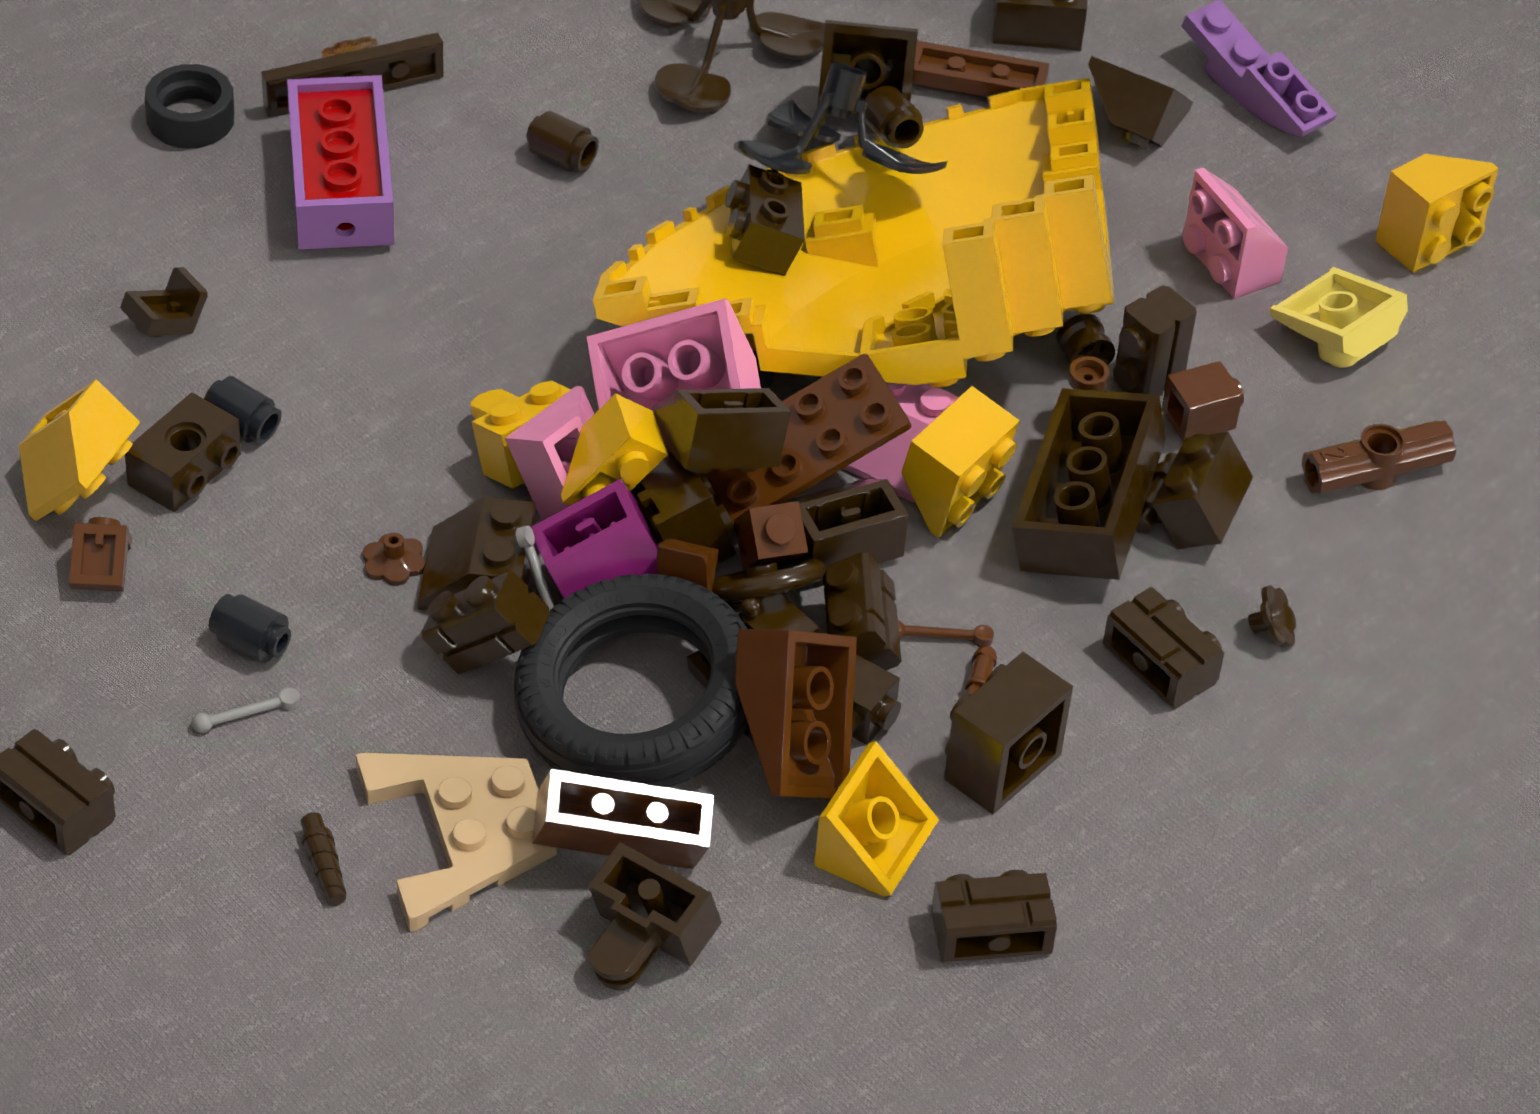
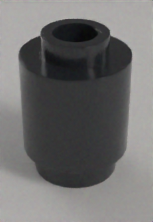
(254, 410)
(250, 627)

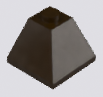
(1138, 104)

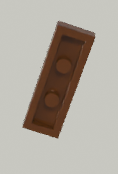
(974, 71)

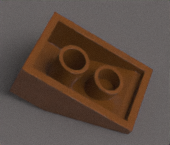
(798, 707)

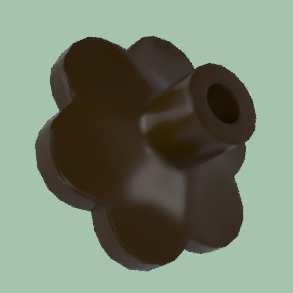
(1275, 617)

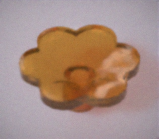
(349, 45)

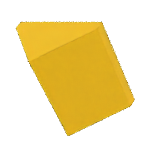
(873, 825)

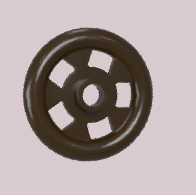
(768, 579)

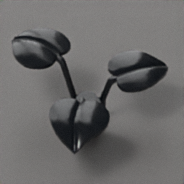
(839, 98)

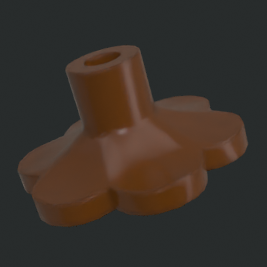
(394, 559)

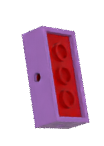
(340, 162)

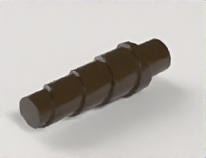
(322, 853)

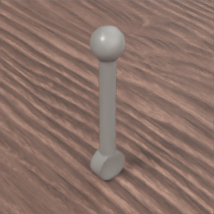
(526, 540)
(288, 700)

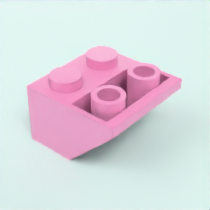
(1231, 237)
(546, 448)

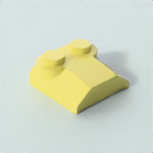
(1343, 315)

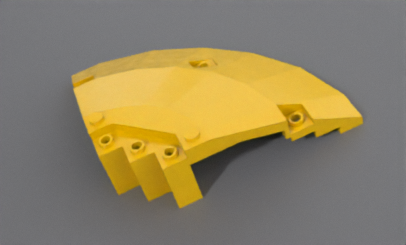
(933, 266)

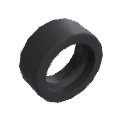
(189, 82)

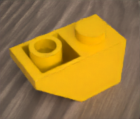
(614, 445)

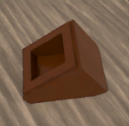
(687, 562)

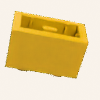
(1434, 208)
(72, 447)
(959, 460)

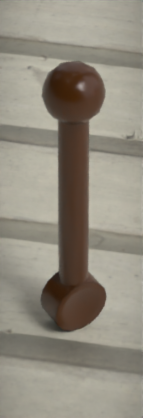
(981, 635)

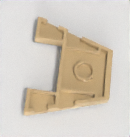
(481, 817)

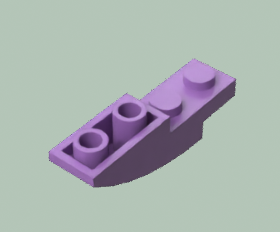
(1259, 82)

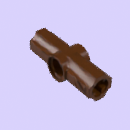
(1378, 456)

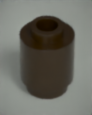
(893, 117)
(562, 141)

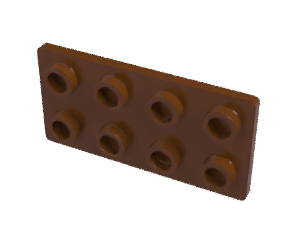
(827, 430)

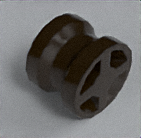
(1083, 337)

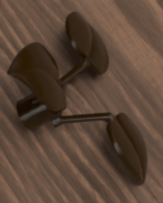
(706, 92)

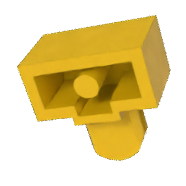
(499, 415)

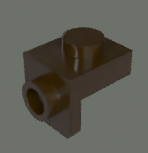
(167, 310)

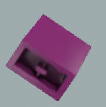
(597, 540)

